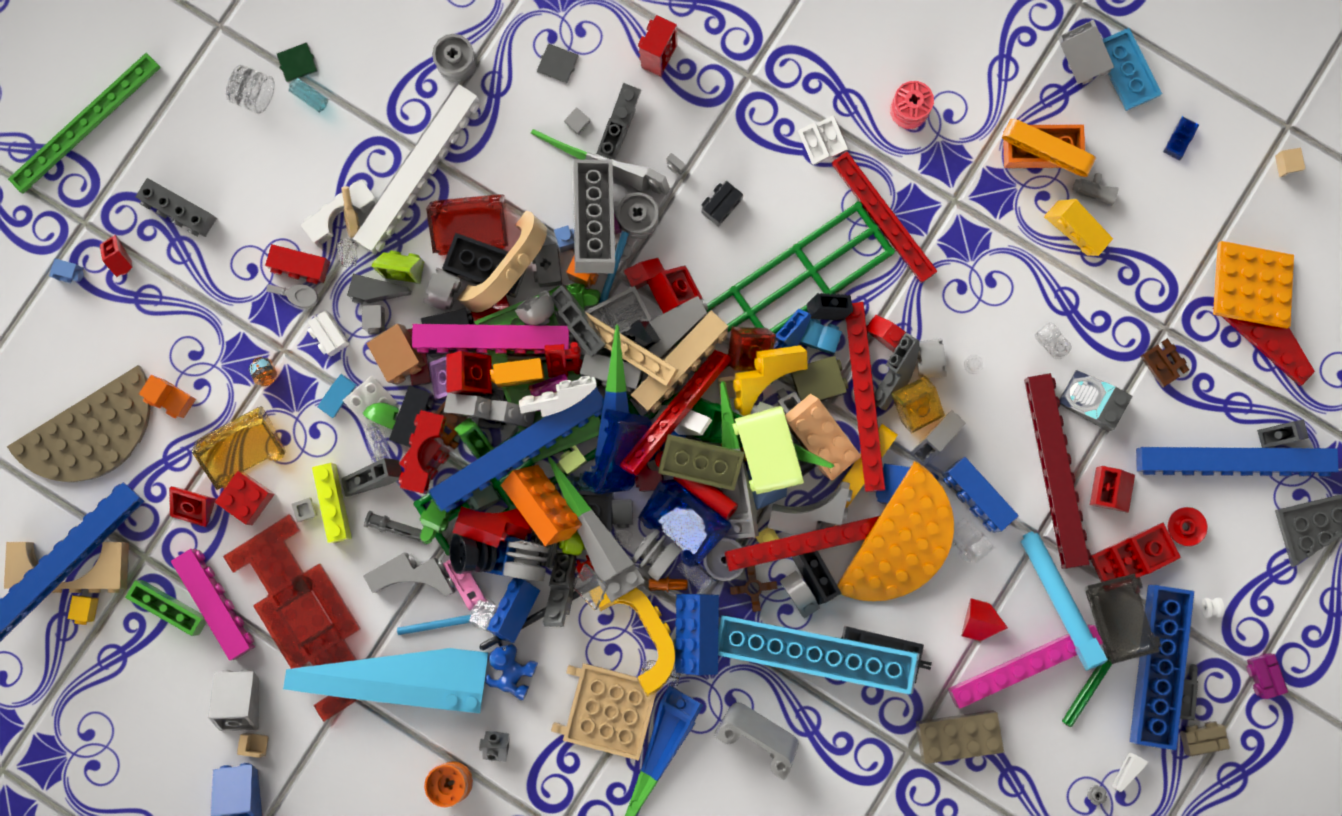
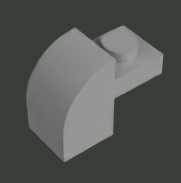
(800, 594)

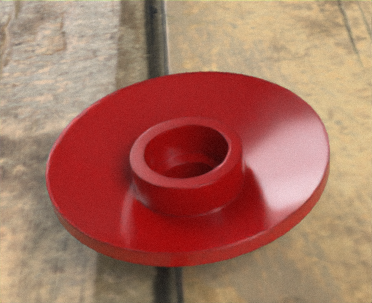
(1196, 526)

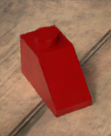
(115, 256)
(642, 272)
(885, 332)

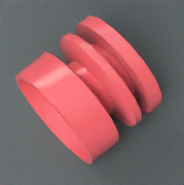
(906, 113)

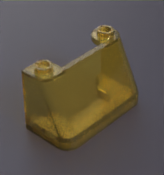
(238, 447)

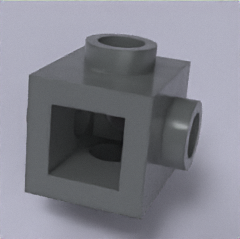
(494, 746)

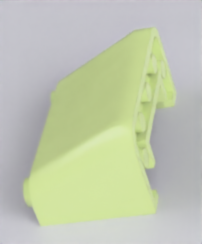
(769, 450)

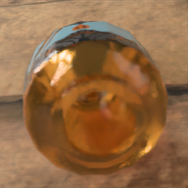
(262, 371)

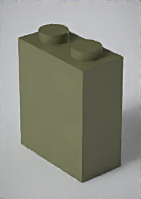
(820, 379)

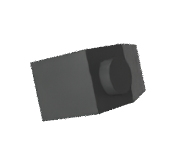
(372, 290)
(372, 476)

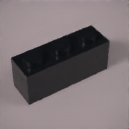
(413, 403)
(817, 576)

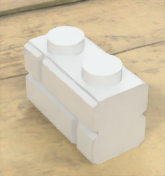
(328, 334)

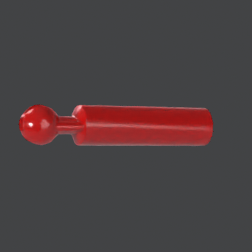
(708, 494)

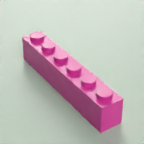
(213, 604)

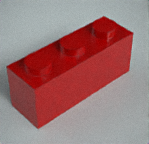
(297, 264)

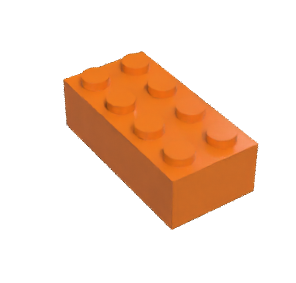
(1018, 158)
(541, 504)

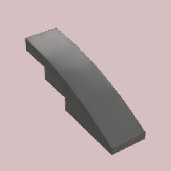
(577, 321)

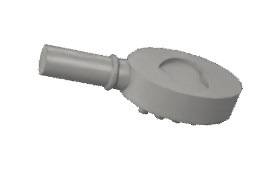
(298, 294)

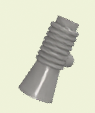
(1095, 190)

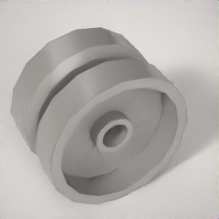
(454, 57)
(636, 204)
(716, 567)

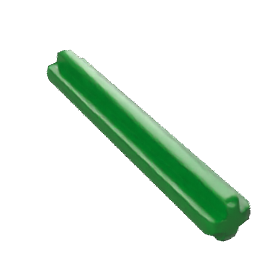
(1085, 694)

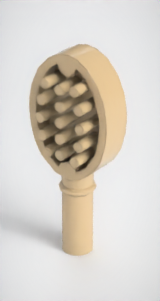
(350, 217)

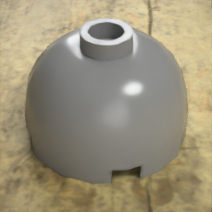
(536, 309)

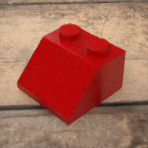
(673, 288)

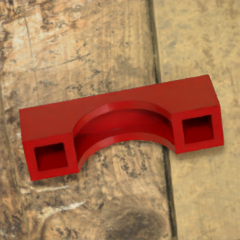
(427, 428)

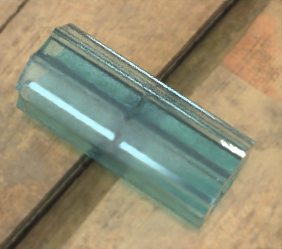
(308, 95)

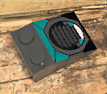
(1095, 400)

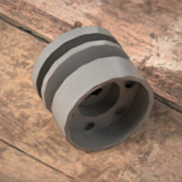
(656, 554)
(526, 561)

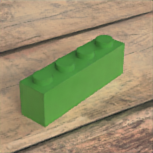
(166, 607)

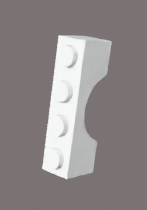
(320, 225)

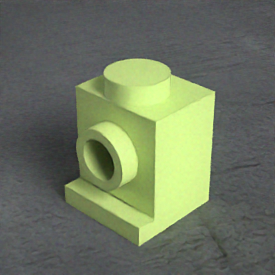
(571, 461)

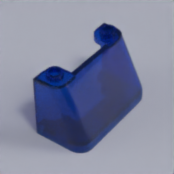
(623, 433)
(684, 520)

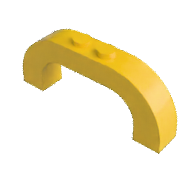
(659, 633)

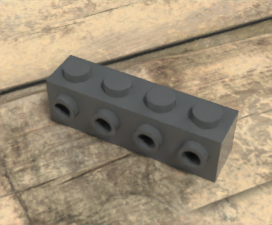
(175, 207)

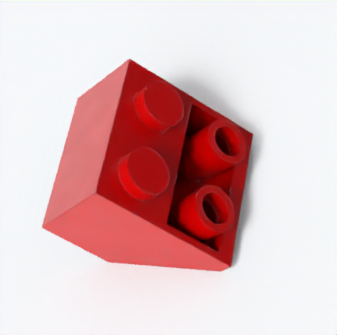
(1112, 489)

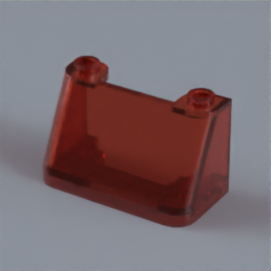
(474, 217)

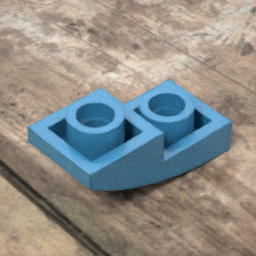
(337, 392)

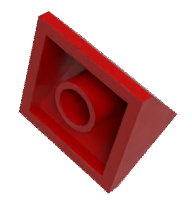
(190, 506)

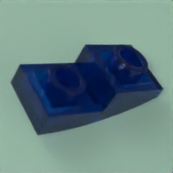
(1181, 138)

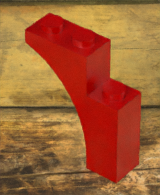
(491, 527)

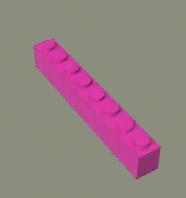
(487, 337)
(1016, 670)

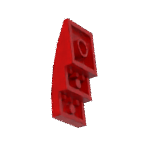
(1137, 554)

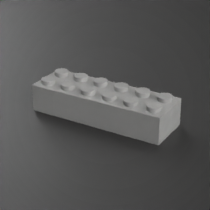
(593, 216)

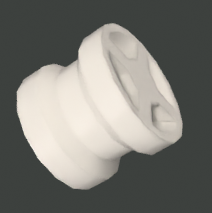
(1212, 607)

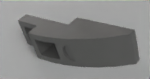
(619, 122)
(901, 369)
(561, 591)

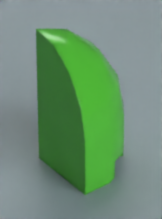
(382, 414)

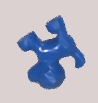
(504, 659)

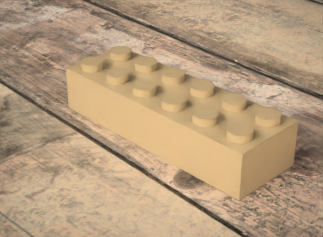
(685, 357)

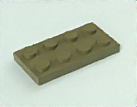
(700, 462)

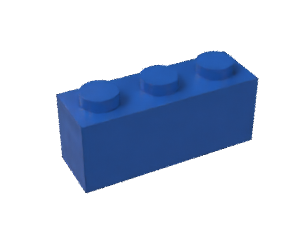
(513, 610)

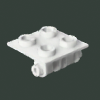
(365, 395)

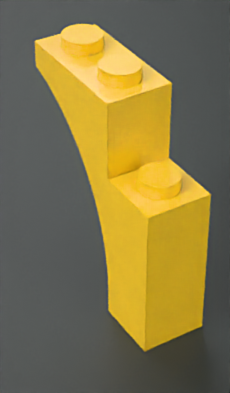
(769, 367)

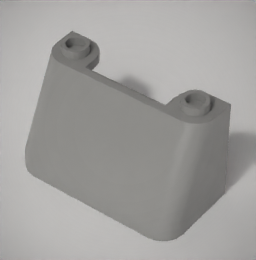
(760, 730)

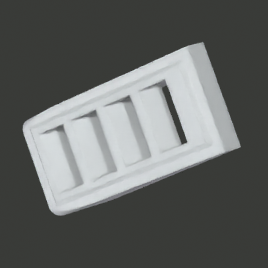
(1130, 769)

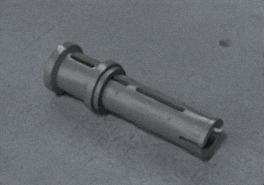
(385, 524)

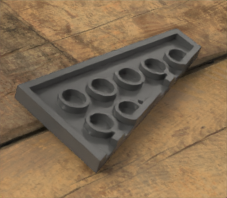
(1310, 526)

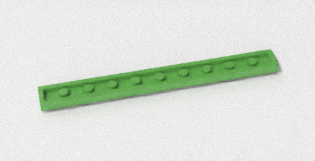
(84, 123)

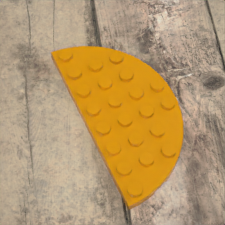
(905, 542)

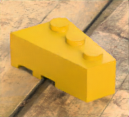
(1079, 226)

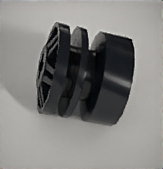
(471, 555)

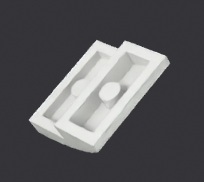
(823, 140)

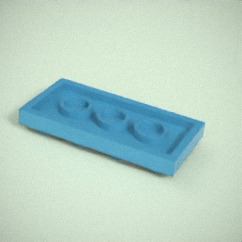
(1130, 72)

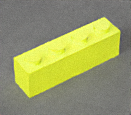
(331, 503)

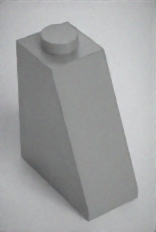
(938, 438)

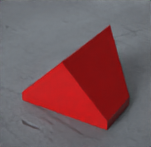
(981, 621)

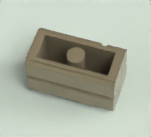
(1204, 739)

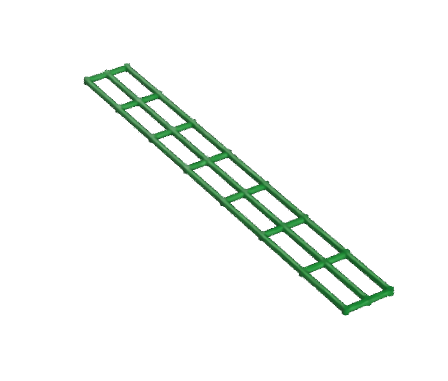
(749, 313)

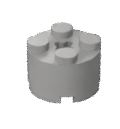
(441, 289)
(932, 359)

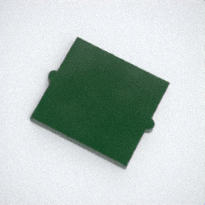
(296, 62)

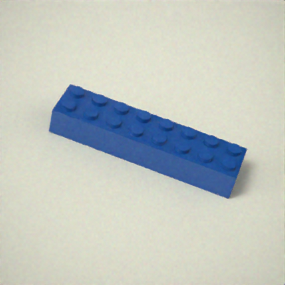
(1162, 673)

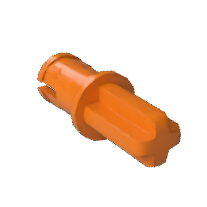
(667, 584)

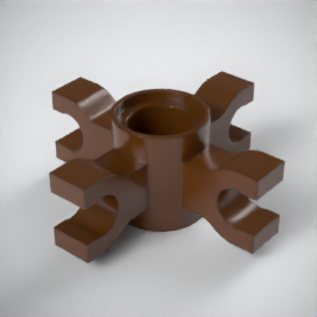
(762, 587)

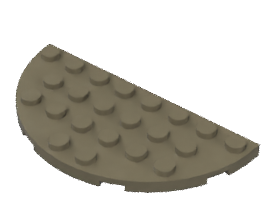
(89, 435)

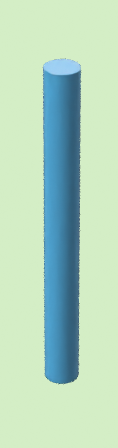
(610, 277)
(433, 625)

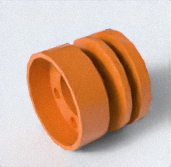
(437, 785)

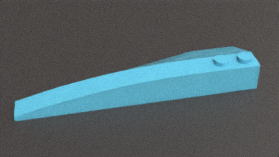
(426, 679)

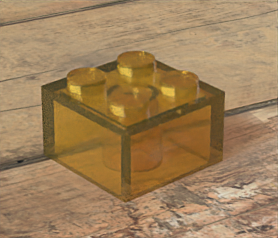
(918, 404)

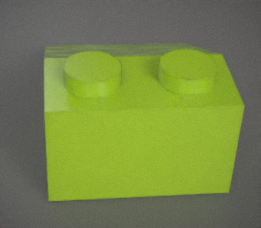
(399, 266)

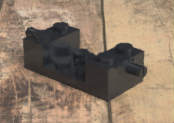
(886, 641)

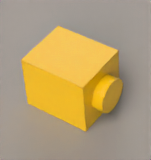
(83, 609)

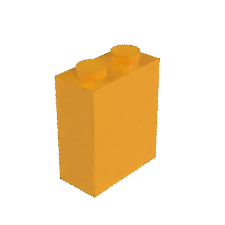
(517, 372)

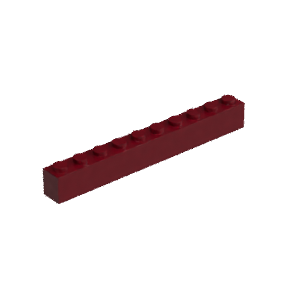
(1056, 471)

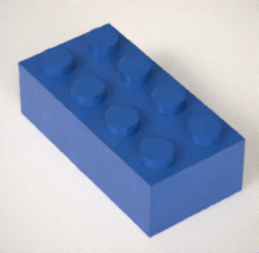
(979, 495)
(697, 634)

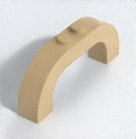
(510, 269)

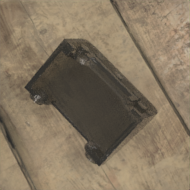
(1121, 619)

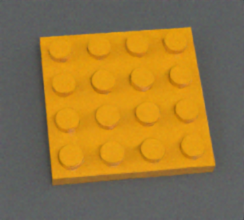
(1253, 284)

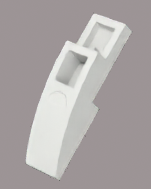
(567, 395)

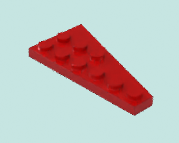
(1278, 346)

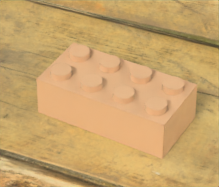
(821, 436)

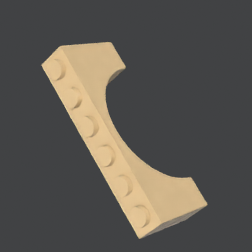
(108, 572)

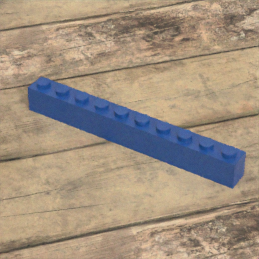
(513, 451)
(1242, 460)
(66, 556)

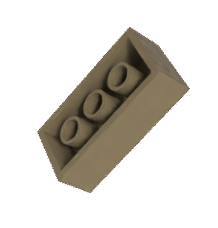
(959, 737)

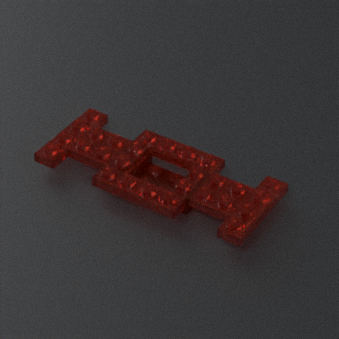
(292, 610)

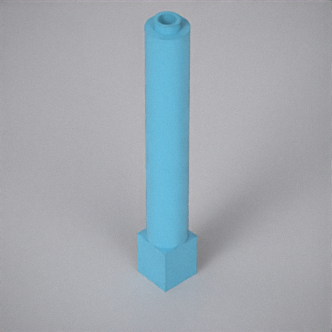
(1086, 646)

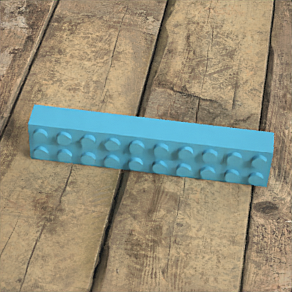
(818, 654)

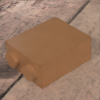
(395, 354)

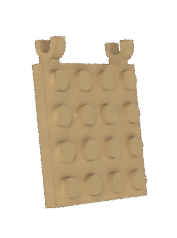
(607, 712)

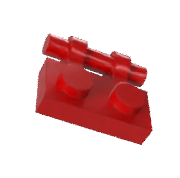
(557, 358)

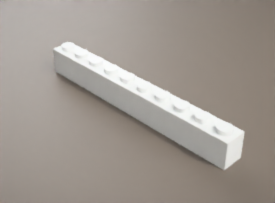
(417, 169)

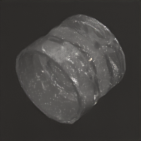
(250, 89)

